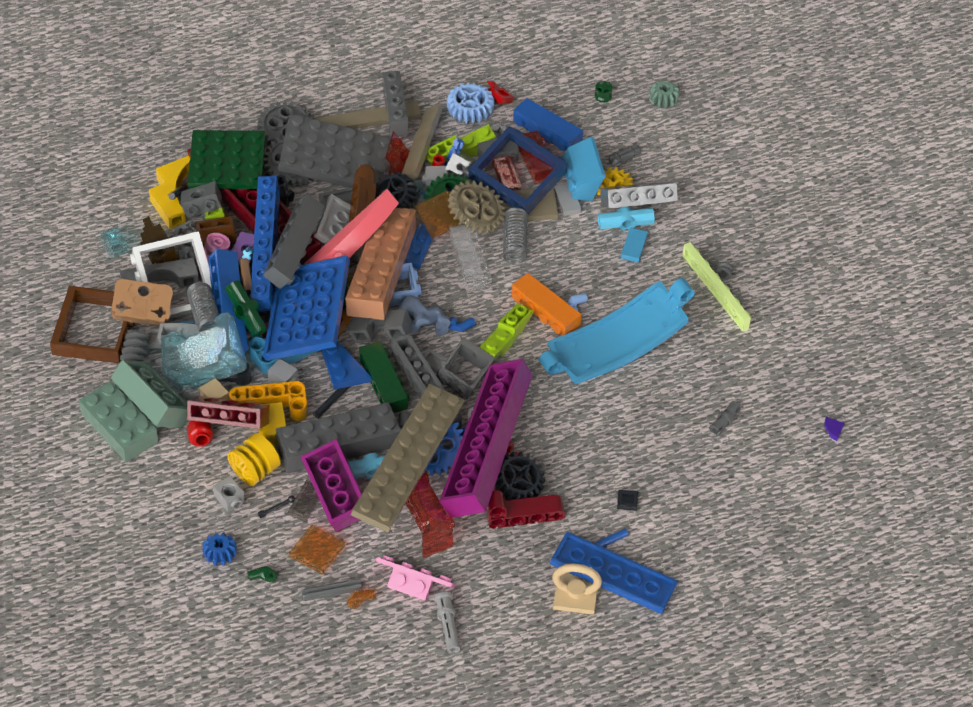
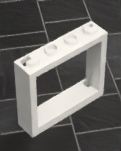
(201, 259)

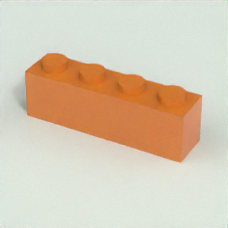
(546, 305)

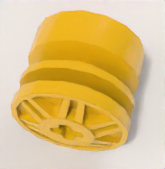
(254, 459)

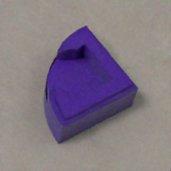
(833, 428)

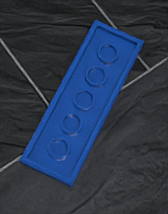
(617, 572)

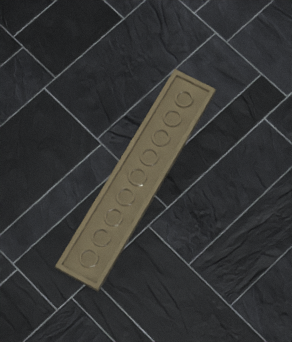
(407, 458)

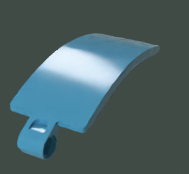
(620, 335)

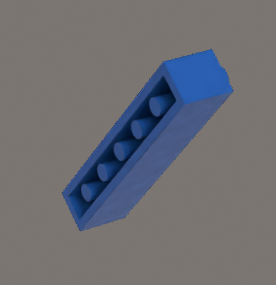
(223, 271)

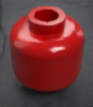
(199, 433)

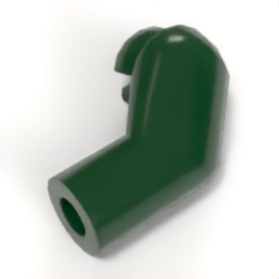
(263, 573)

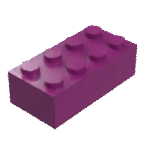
(333, 483)

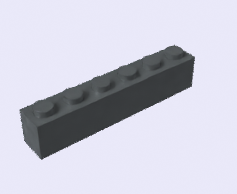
(293, 241)

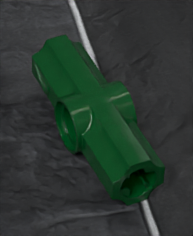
(246, 308)

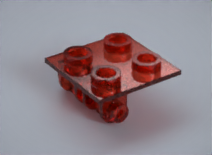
(396, 154)

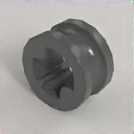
(727, 267)

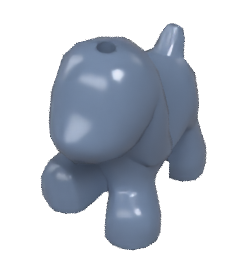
(425, 316)

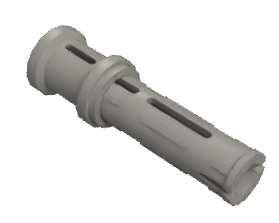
(446, 614)

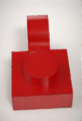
(499, 94)

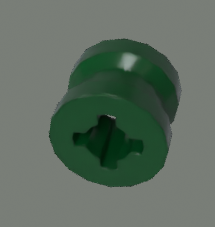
(603, 91)

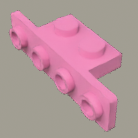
(411, 581)

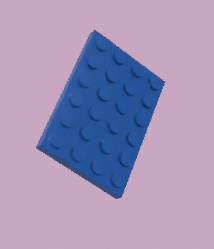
(308, 310)

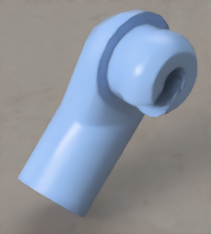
(577, 299)

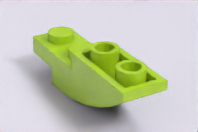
(469, 148)
(508, 331)

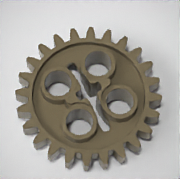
(476, 207)

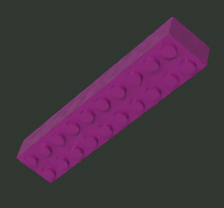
(486, 439)

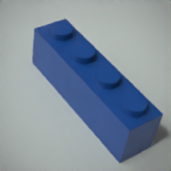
(549, 125)

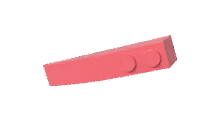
(358, 230)

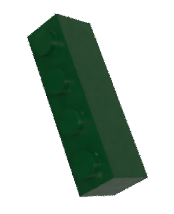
(383, 375)

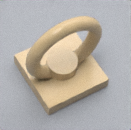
(573, 592)

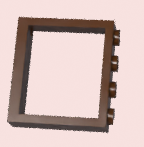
(90, 296)

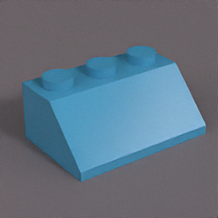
(583, 169)

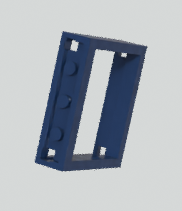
(507, 195)

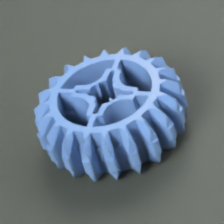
(470, 107)

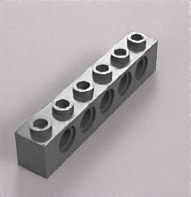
(416, 367)

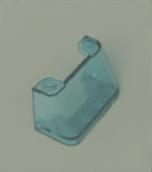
(203, 356)

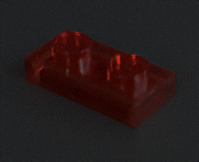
(506, 172)

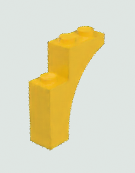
(170, 178)

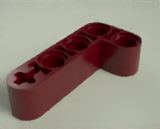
(523, 511)

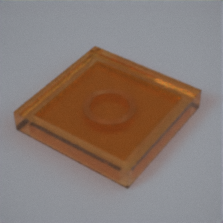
(436, 215)
(317, 549)

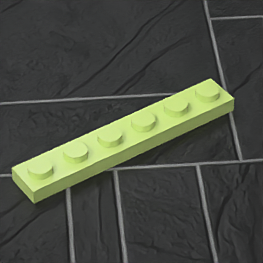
(716, 286)

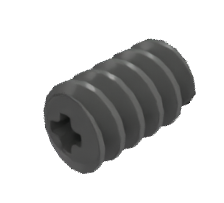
(133, 346)

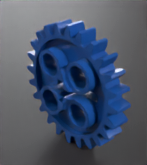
(446, 457)

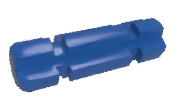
(458, 144)

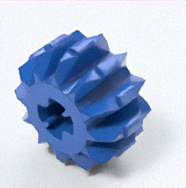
(219, 548)

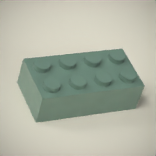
(151, 394)
(118, 421)

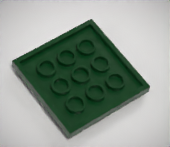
(226, 157)

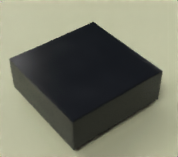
(627, 500)

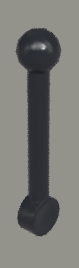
(262, 513)

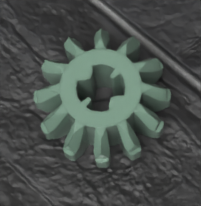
(664, 94)

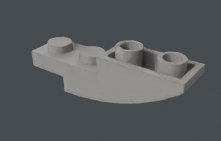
(165, 328)

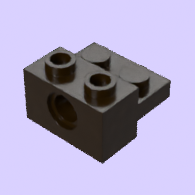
(153, 234)

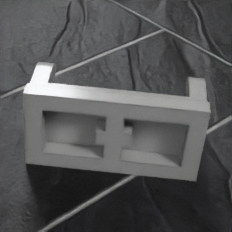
(459, 162)

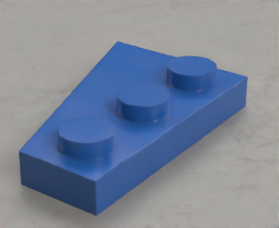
(343, 368)

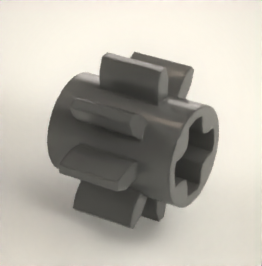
(186, 251)

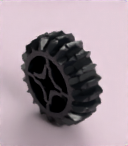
(393, 183)
(527, 488)

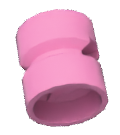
(214, 241)

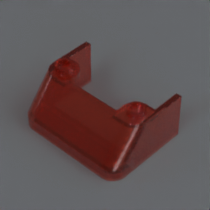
(430, 518)

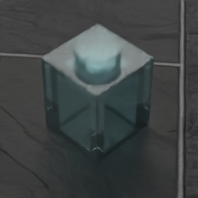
(114, 242)

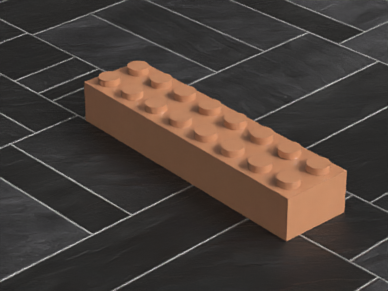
(381, 266)

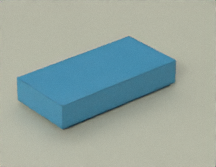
(634, 244)

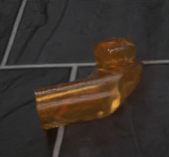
(358, 597)

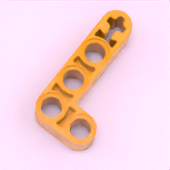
(291, 395)

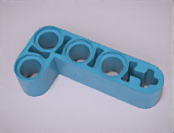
(256, 350)

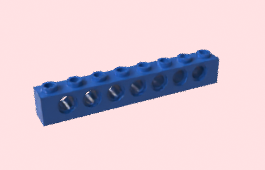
(265, 239)

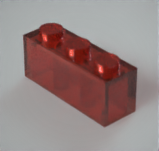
(537, 169)

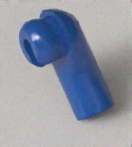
(461, 326)

